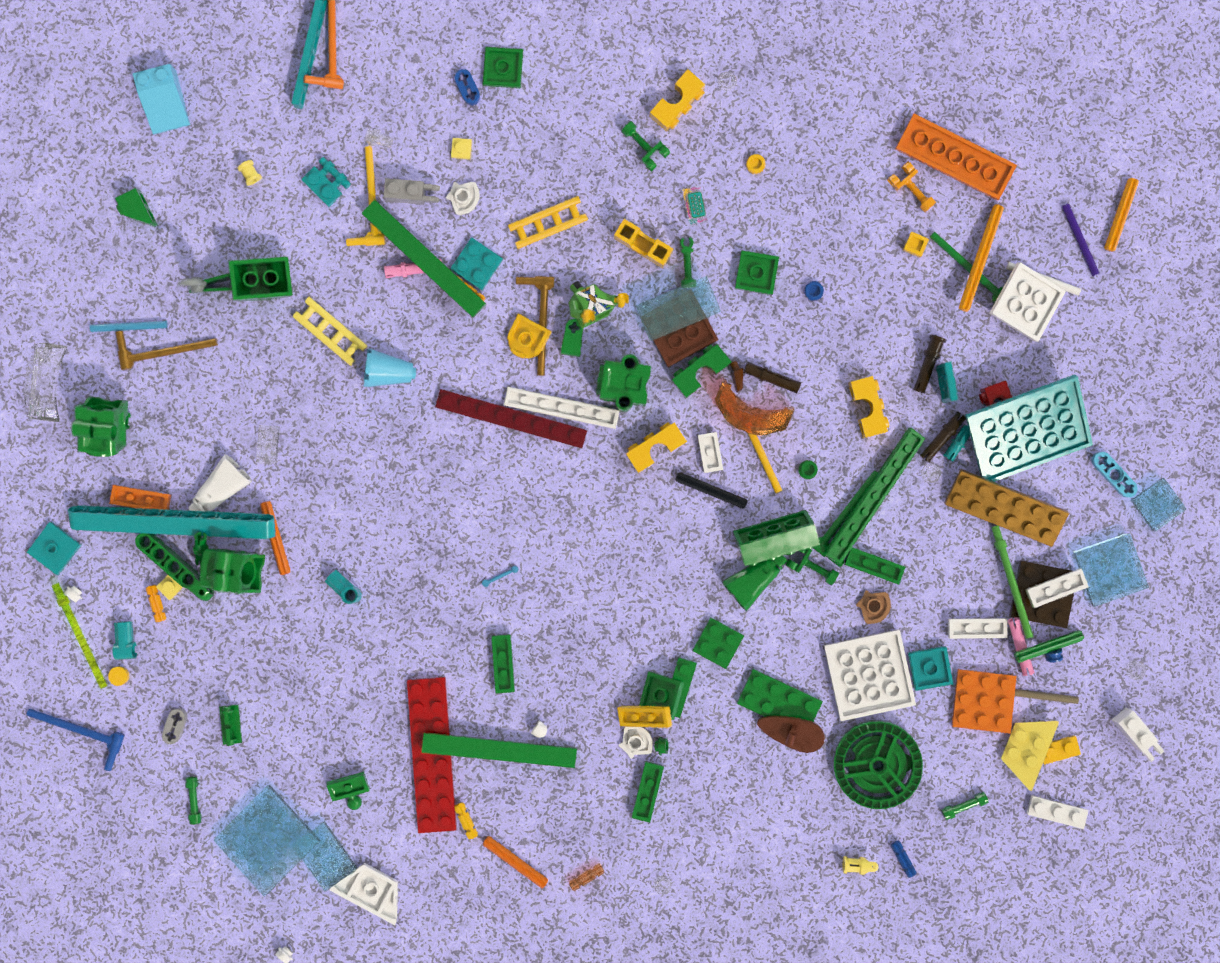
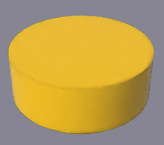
(755, 164)
(118, 676)

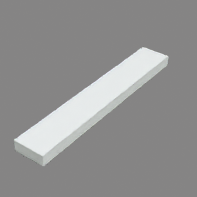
(561, 407)

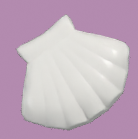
(464, 197)
(636, 741)

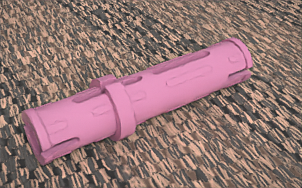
(402, 270)
(1020, 644)

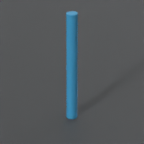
(128, 326)

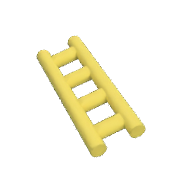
(329, 319)

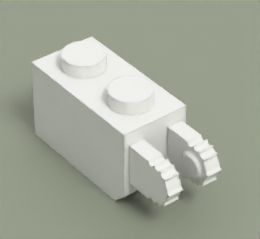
(1137, 733)

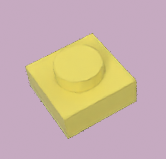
(461, 148)
(169, 587)

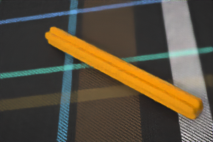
(981, 257)

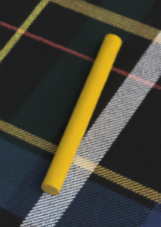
(765, 463)

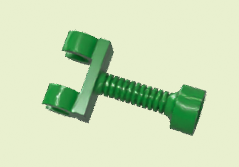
(630, 130)
(686, 250)
(830, 576)

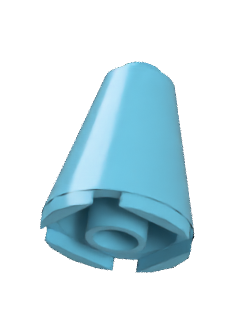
(386, 370)

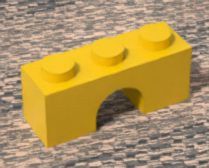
(667, 114)
(636, 240)
(866, 390)
(668, 436)

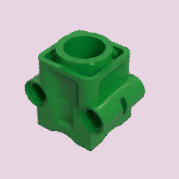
(619, 382)
(101, 426)
(231, 571)

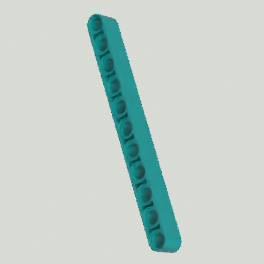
(172, 522)

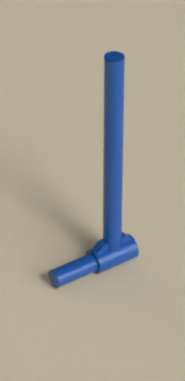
(113, 741)

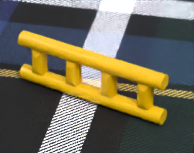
(536, 218)

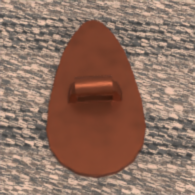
(793, 732)

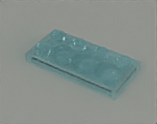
(678, 308)

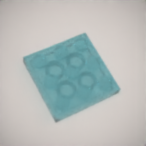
(1111, 569)

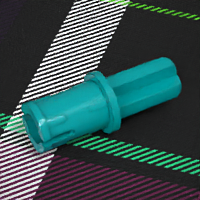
(957, 443)

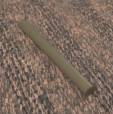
(1046, 696)

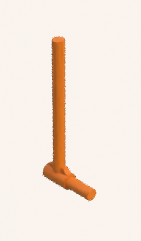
(330, 80)

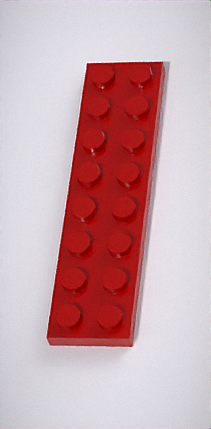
(431, 771)

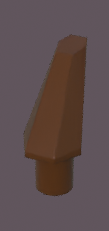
(737, 376)

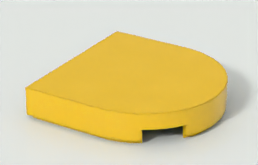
(527, 337)

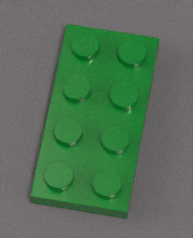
(774, 698)

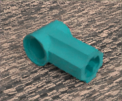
(342, 586)
(124, 641)

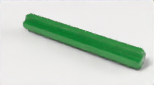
(1049, 646)

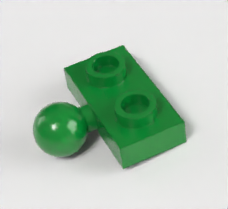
(349, 788)

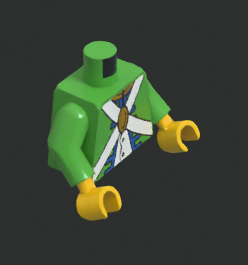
(592, 304)

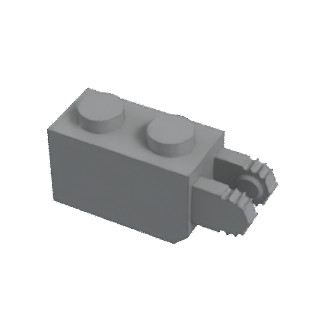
(409, 191)

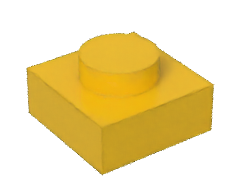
(915, 244)

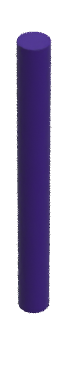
(1080, 240)

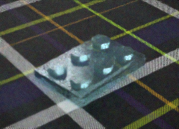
(328, 859)

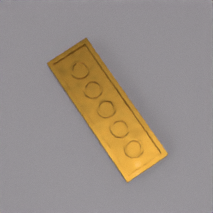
(1006, 507)

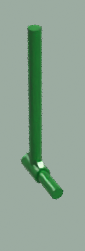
(966, 265)
(841, 518)

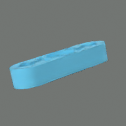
(1122, 474)

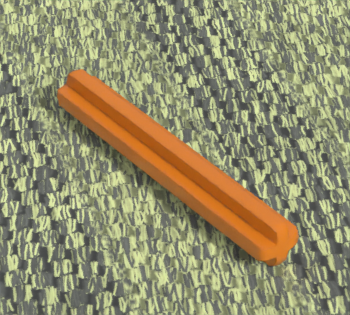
(276, 542)
(515, 862)

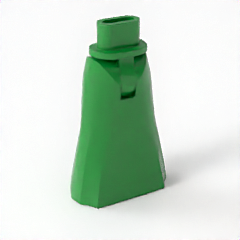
(753, 580)

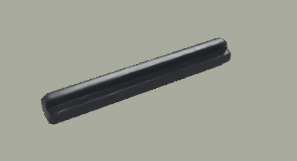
(711, 490)

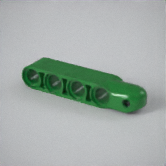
(166, 562)

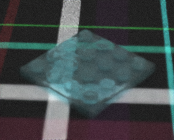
(266, 840)

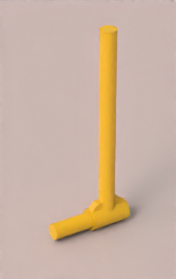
(374, 237)

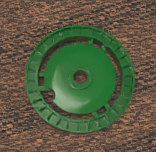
(882, 779)

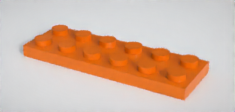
(956, 157)

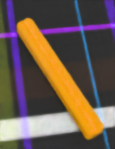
(1121, 214)

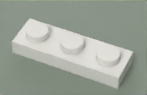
(1057, 588)
(977, 628)
(1057, 812)

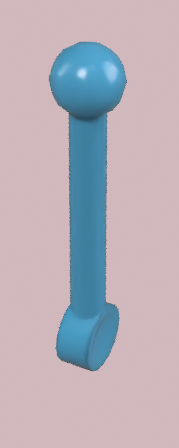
(514, 569)

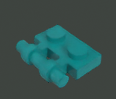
(322, 186)

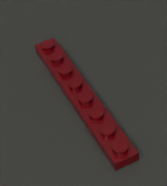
(511, 418)

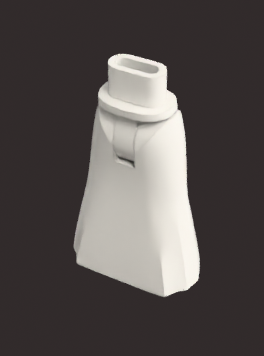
(220, 485)

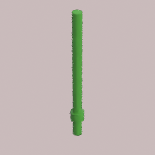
(1001, 545)

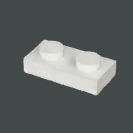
(710, 452)

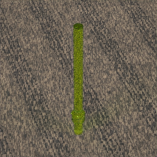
(63, 601)

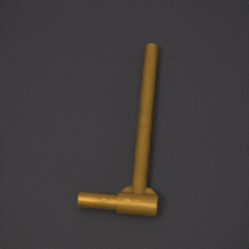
(543, 284)
(127, 359)

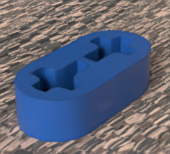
(471, 85)

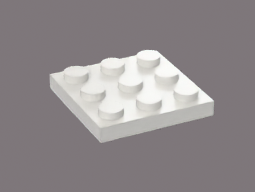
(1027, 302)

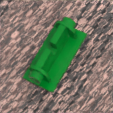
(230, 724)

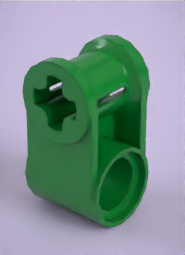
(572, 341)

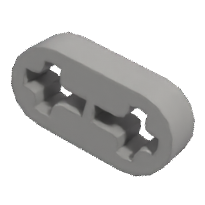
(170, 724)

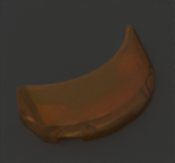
(750, 420)

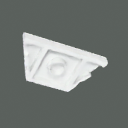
(371, 891)

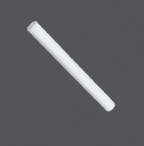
(1067, 287)

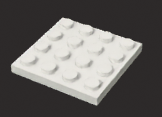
(869, 675)

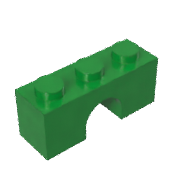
(686, 380)

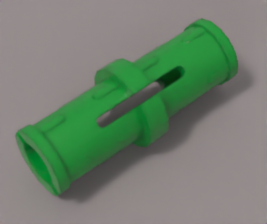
(200, 546)

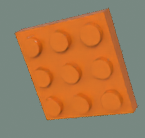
(984, 701)

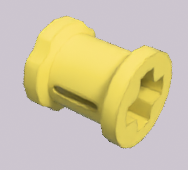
(249, 172)

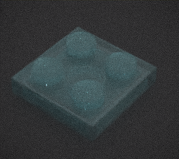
(1158, 504)

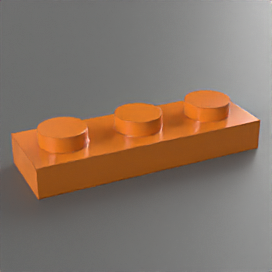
(139, 498)

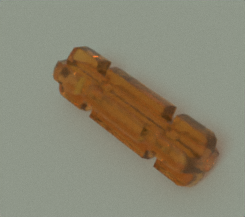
(586, 877)

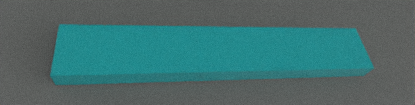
(309, 52)

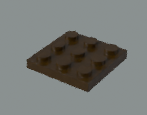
(1051, 613)

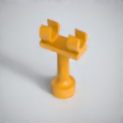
(926, 203)

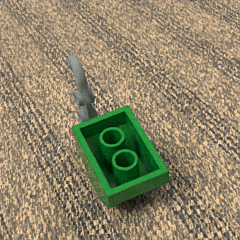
(250, 280)

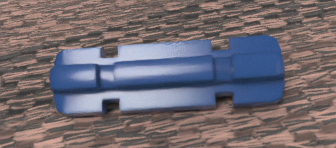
(903, 859)

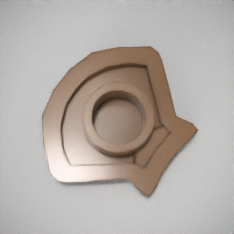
(874, 606)

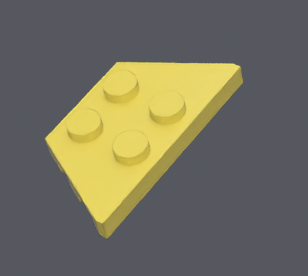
(1028, 749)

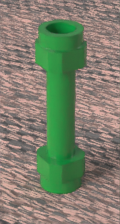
(980, 799)
(194, 816)

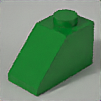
(134, 206)

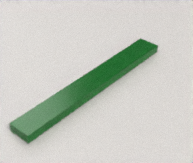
(423, 259)
(874, 495)
(499, 750)

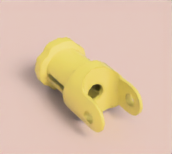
(863, 865)

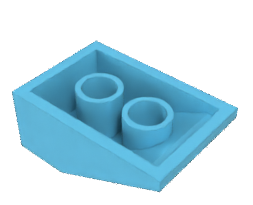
(161, 98)

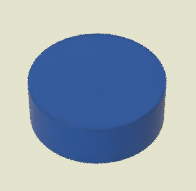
(814, 291)

